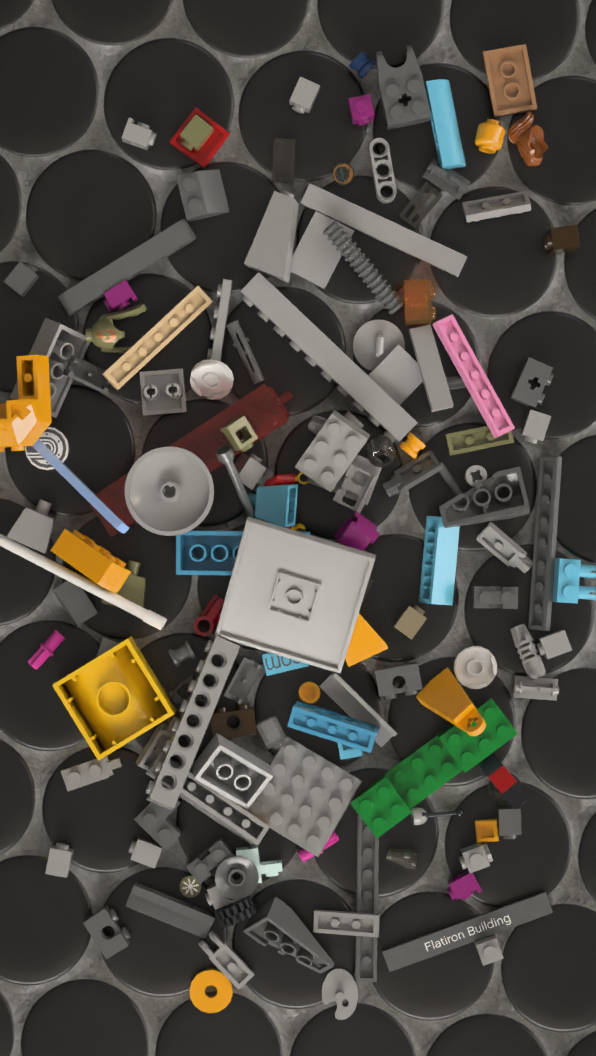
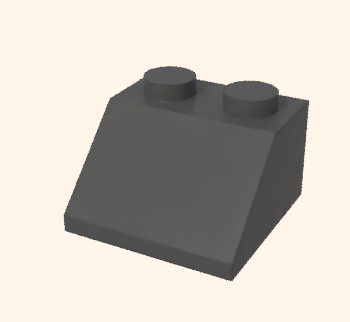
(202, 194)

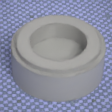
(354, 419)

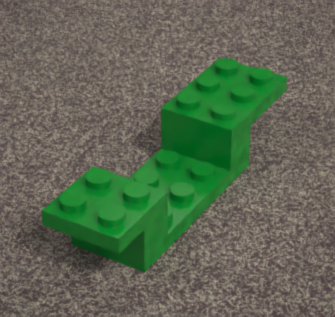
(429, 768)

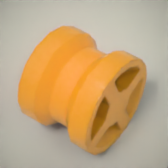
(412, 445)

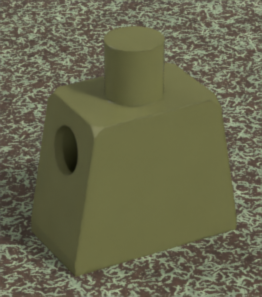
(133, 587)

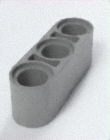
(382, 160)

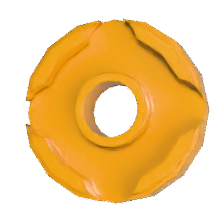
(207, 1003)

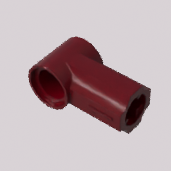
(210, 613)

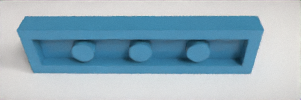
(333, 726)

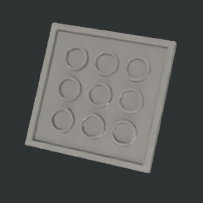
(304, 796)

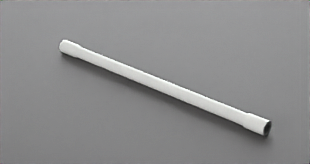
(146, 615)

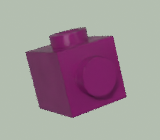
(361, 109)

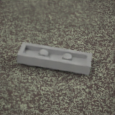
(496, 206)
(346, 923)

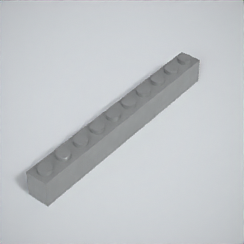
(328, 357)

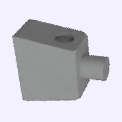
(34, 527)

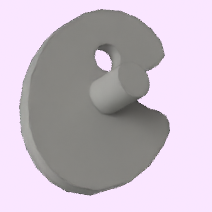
(339, 986)

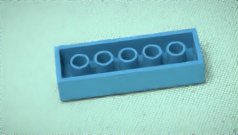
(208, 552)

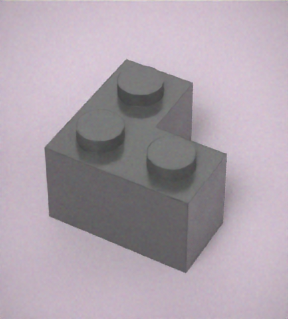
(156, 823)

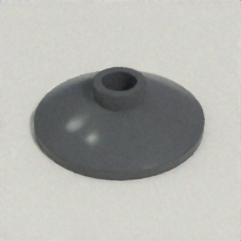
(240, 887)

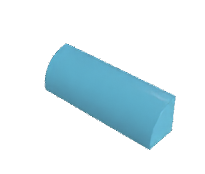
(444, 124)
(438, 562)

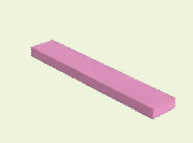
(473, 376)

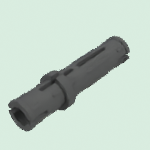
(233, 329)

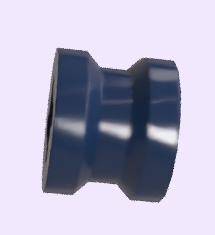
(362, 64)

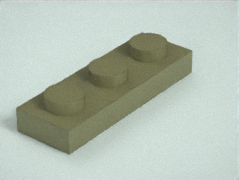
(475, 440)

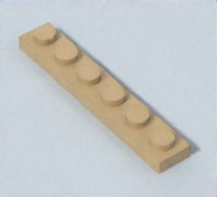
(157, 338)

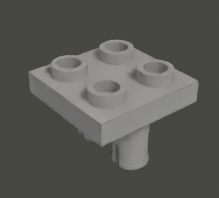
(163, 392)

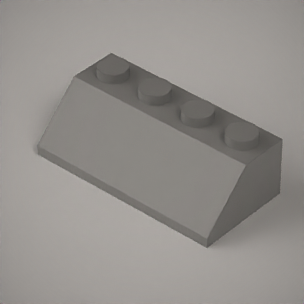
(59, 344)

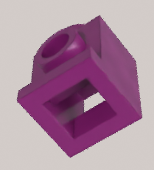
(119, 296)
(463, 886)

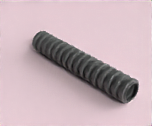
(363, 267)

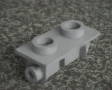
(536, 689)

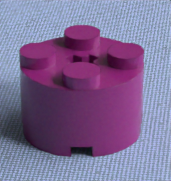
(357, 532)

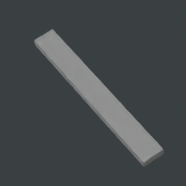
(383, 230)

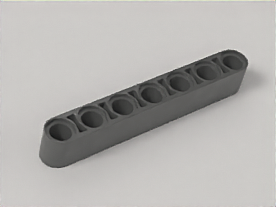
(127, 267)

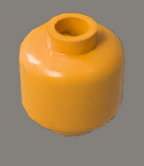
(490, 136)

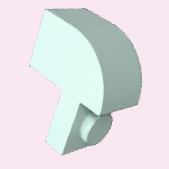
(270, 868)

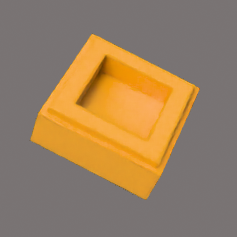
(486, 830)

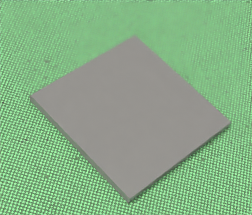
(294, 595)

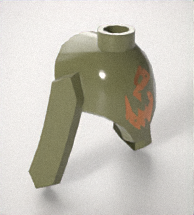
(105, 334)

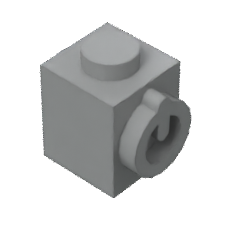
(475, 857)

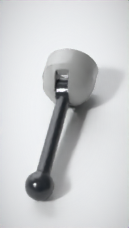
(420, 816)

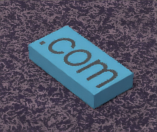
(278, 664)

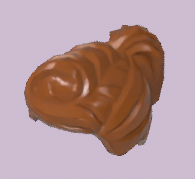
(528, 139)

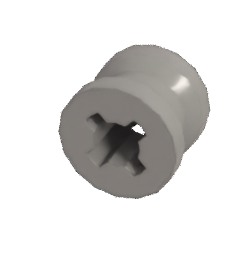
(472, 474)

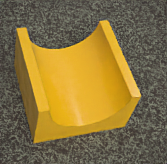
(114, 698)

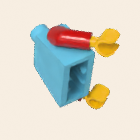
(278, 500)

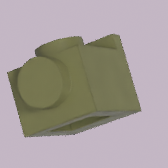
(243, 427)

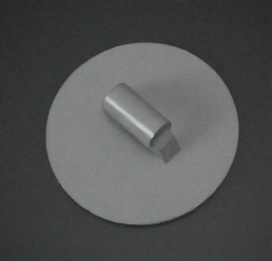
(375, 341)

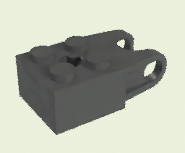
(402, 83)

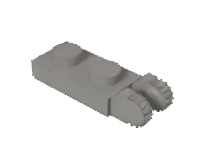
(228, 961)

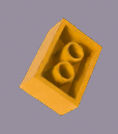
(91, 560)

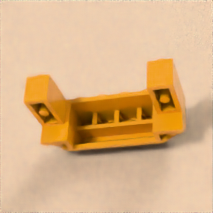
(29, 416)

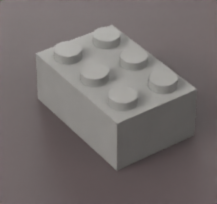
(332, 451)
(232, 771)

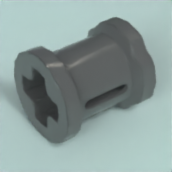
(182, 653)

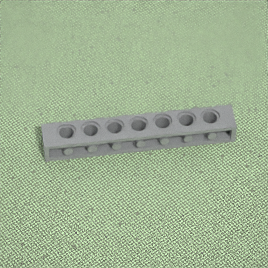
(227, 653)

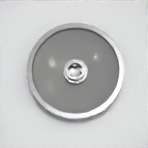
(169, 491)

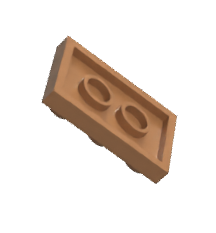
(509, 80)

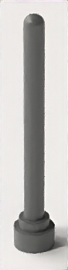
(226, 455)

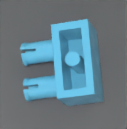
(566, 581)

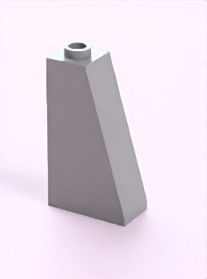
(274, 240)

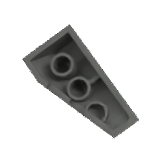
(492, 500)
(282, 929)

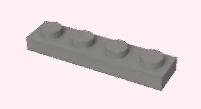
(220, 314)

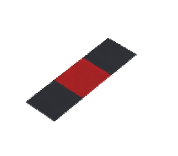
(503, 781)

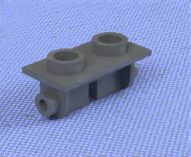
(446, 180)

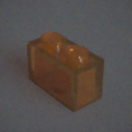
(418, 302)

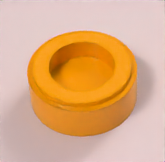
(309, 692)

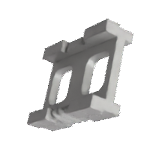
(348, 485)

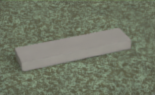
(431, 368)

